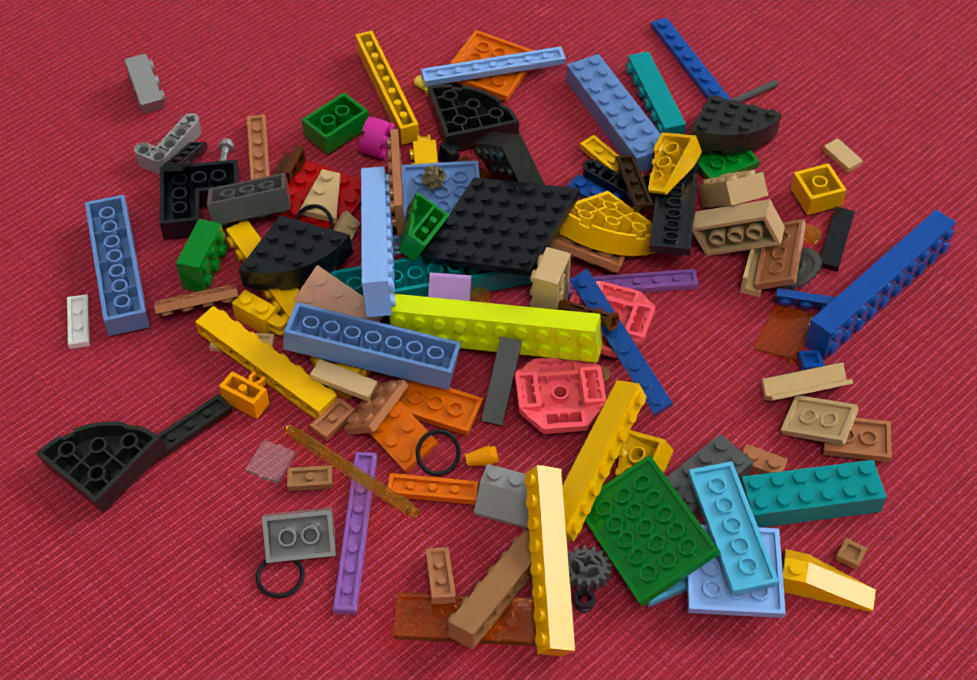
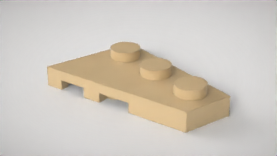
(324, 193)

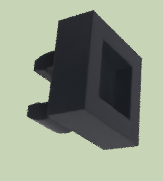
(448, 153)

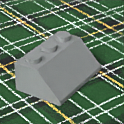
(502, 496)
(299, 534)

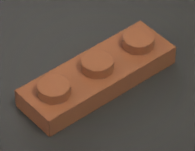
(440, 576)

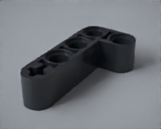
(609, 179)

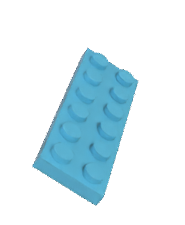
(733, 528)

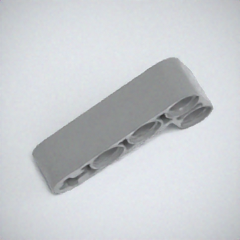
(153, 157)

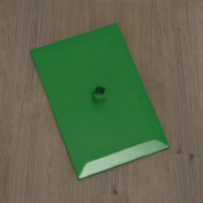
(649, 531)

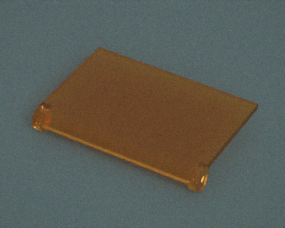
(784, 333)

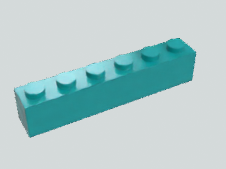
(655, 94)

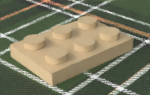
(820, 419)

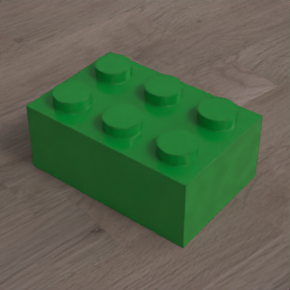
(335, 123)
(202, 256)

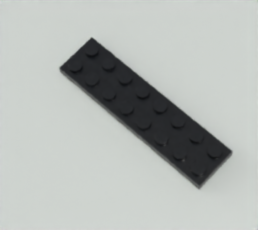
(674, 217)

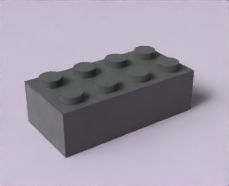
(249, 199)
(716, 452)

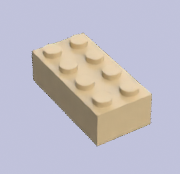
(732, 189)
(738, 227)
(550, 279)

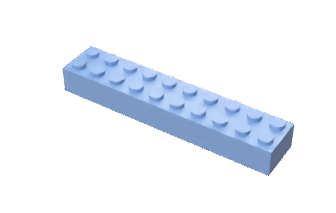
(377, 243)

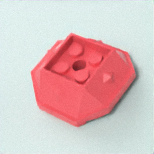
(632, 307)
(560, 394)

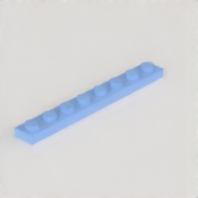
(493, 66)

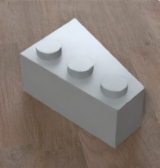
(145, 83)

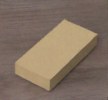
(842, 155)

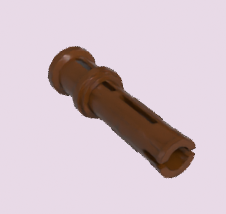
(606, 317)

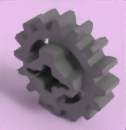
(588, 568)

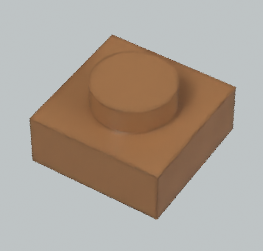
(851, 553)

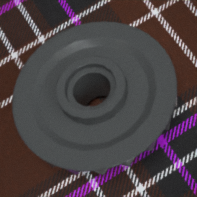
(808, 268)

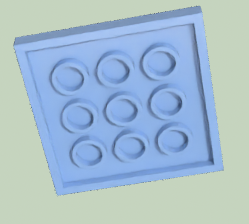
(710, 592)

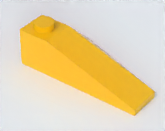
(672, 161)
(640, 446)
(817, 580)

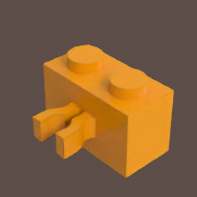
(245, 393)

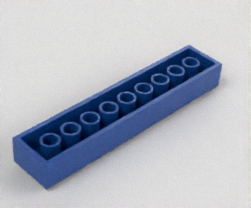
(880, 284)

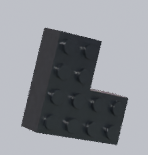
(186, 193)

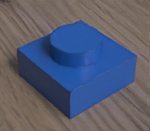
(810, 359)

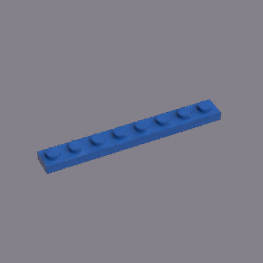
(687, 59)
(623, 345)

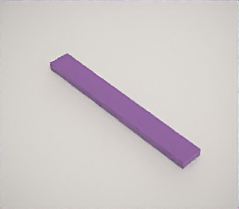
(651, 281)
(354, 539)

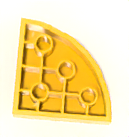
(608, 226)

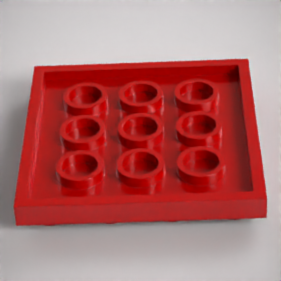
(302, 183)

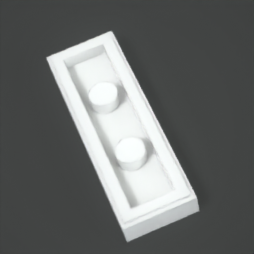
(78, 321)

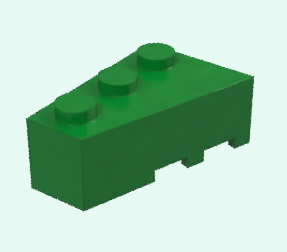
(420, 226)

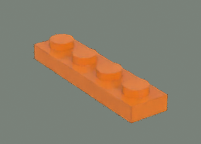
(434, 488)

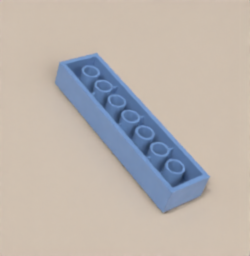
(613, 109)
(116, 265)
(371, 345)

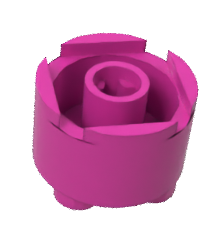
(375, 137)

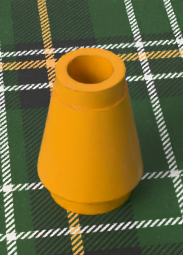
(482, 456)

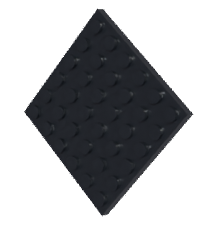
(501, 226)

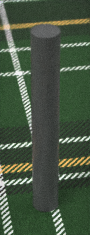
(752, 93)

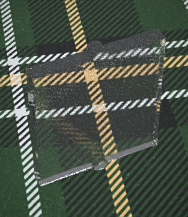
(270, 461)

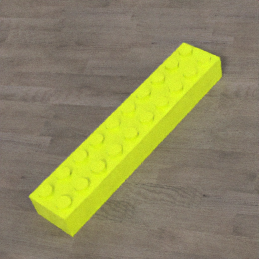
(481, 324)

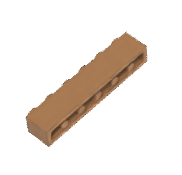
(492, 594)

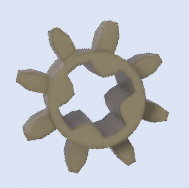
(433, 177)

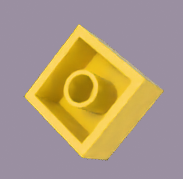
(818, 189)

